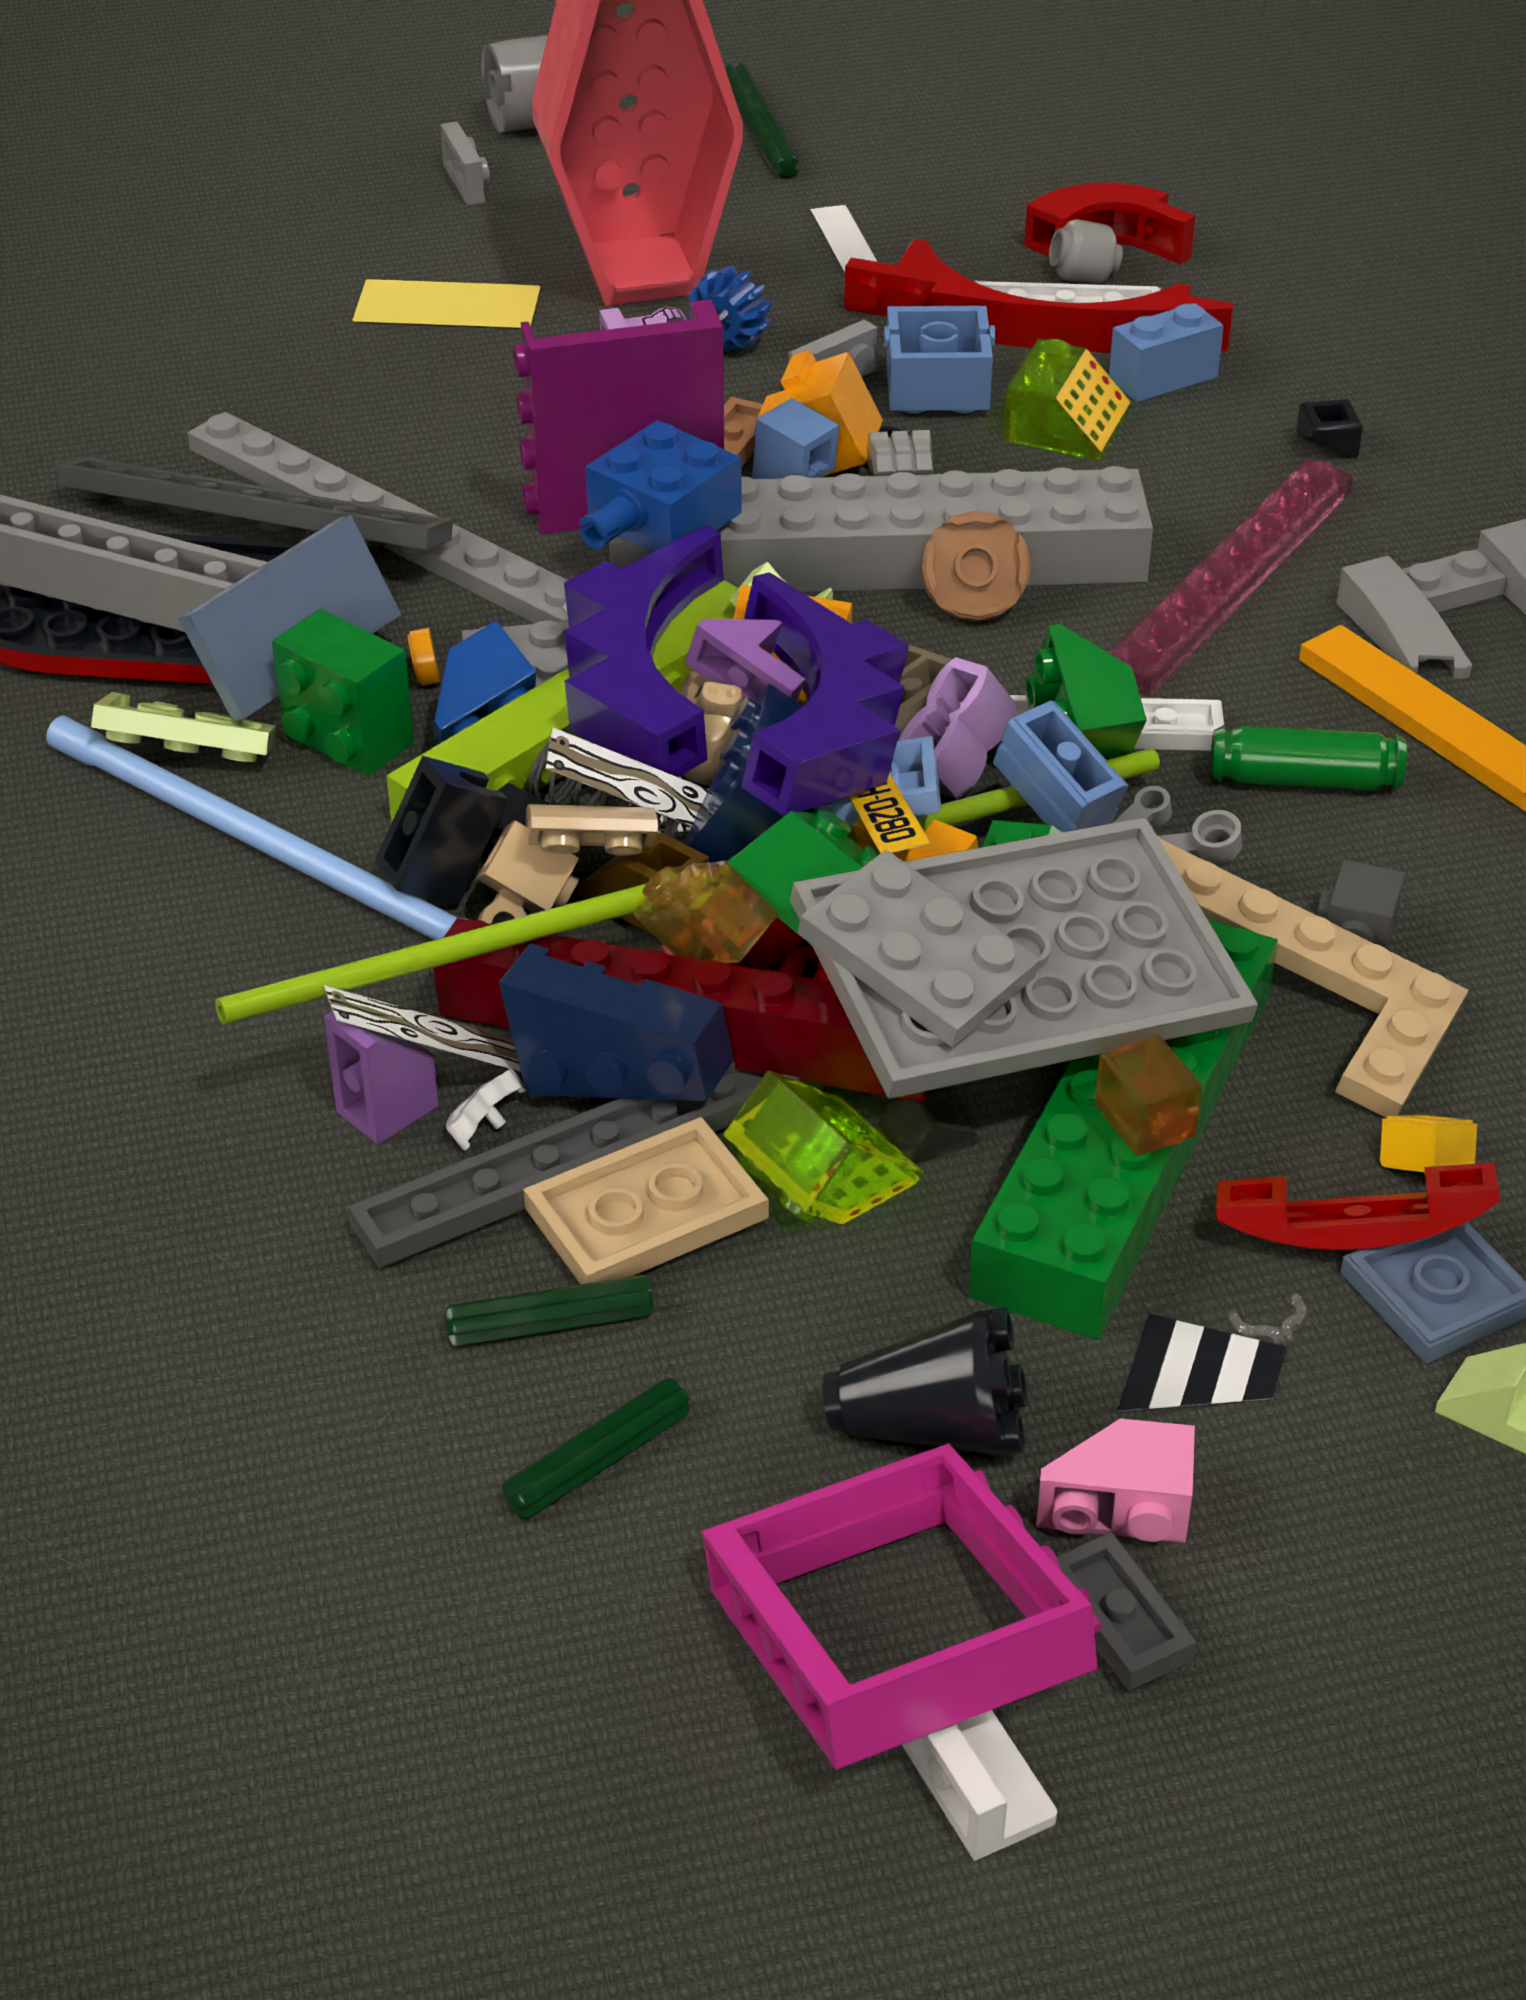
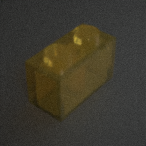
(704, 911)

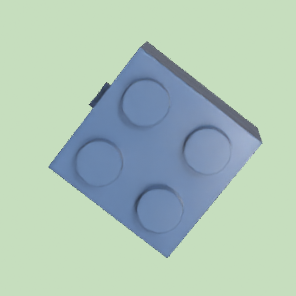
(939, 358)

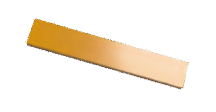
(1421, 710)

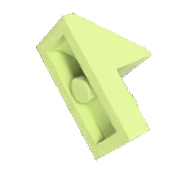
(1490, 1395)

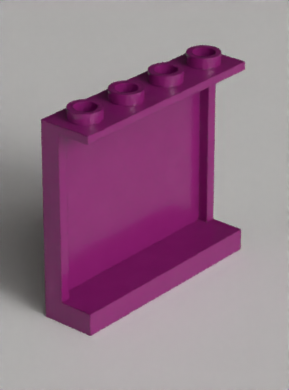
(604, 388)

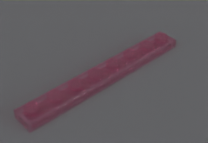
(1231, 573)

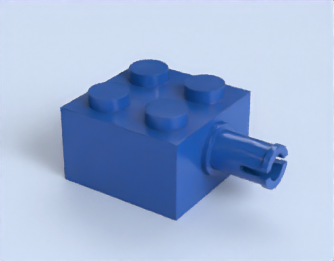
(660, 489)

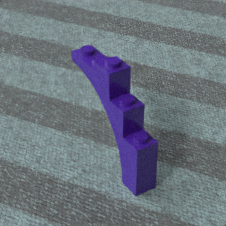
(612, 633)
(853, 697)

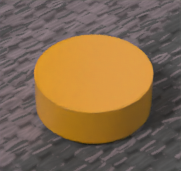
(424, 657)

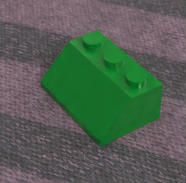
(798, 850)

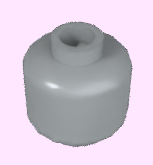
(1085, 252)

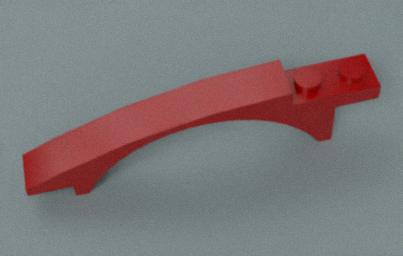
(1018, 321)

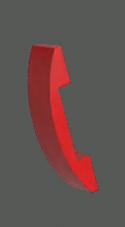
(1364, 1222)

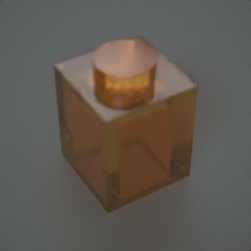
(1148, 1095)

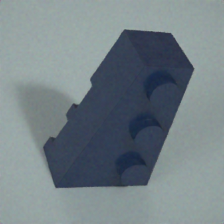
(729, 814)
(610, 1036)

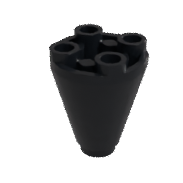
(936, 1389)

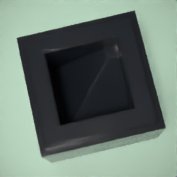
(1331, 423)

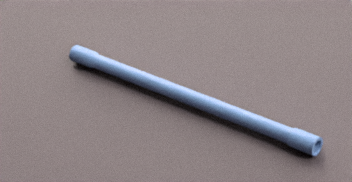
(95, 750)

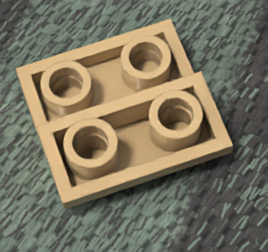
(567, 827)

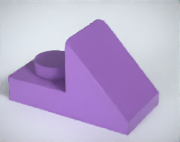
(741, 655)

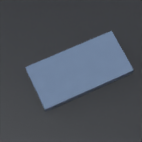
(238, 624)

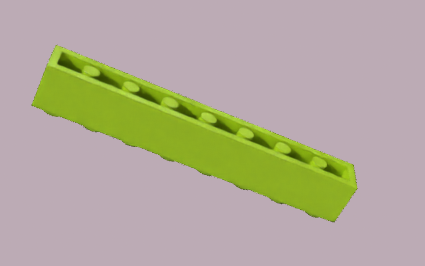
(513, 735)

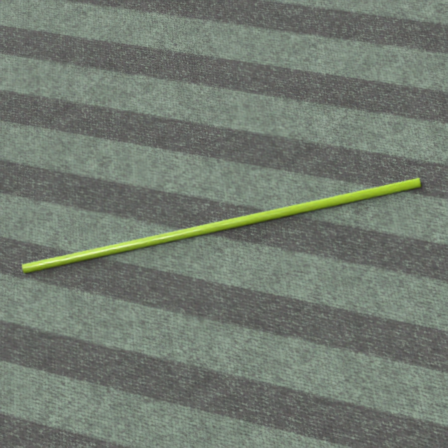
(561, 919)

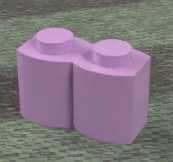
(966, 719)

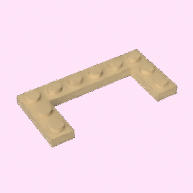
(1410, 1000)

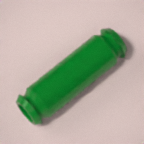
(1308, 758)

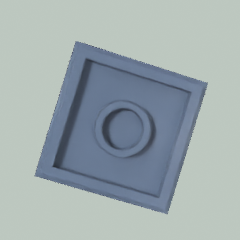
(1439, 1289)

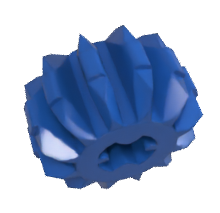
(737, 305)

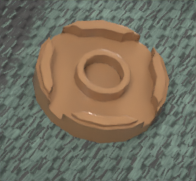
(975, 566)

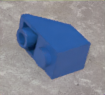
(480, 679)

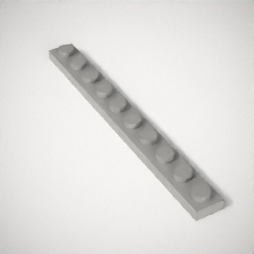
(464, 560)

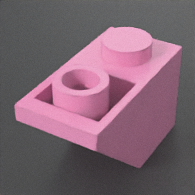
(1123, 1482)

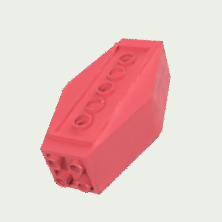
(672, 142)

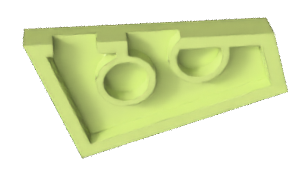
(238, 739)

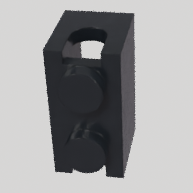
(440, 831)

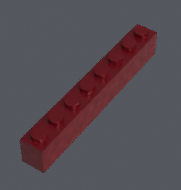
(770, 1016)

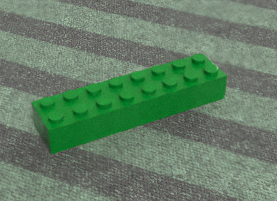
(1080, 1198)

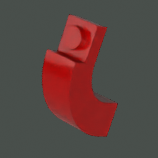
(1134, 212)

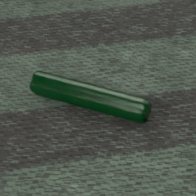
(549, 1310)
(595, 1448)

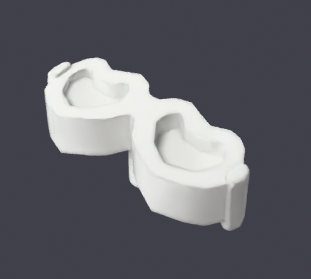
(481, 1103)

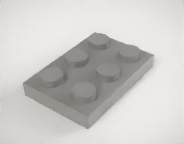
(918, 947)

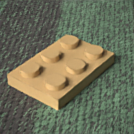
(646, 1203)

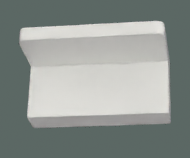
(982, 1784)

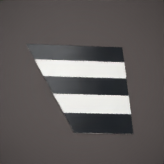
(1199, 1366)

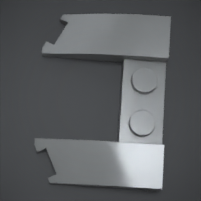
(1403, 605)

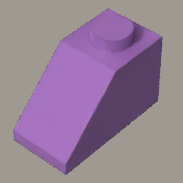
(379, 1078)

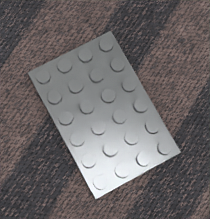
(1115, 947)

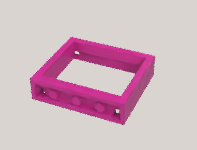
(929, 1693)

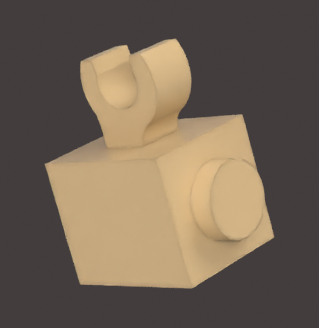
(525, 876)

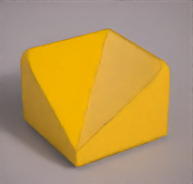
(1426, 1141)

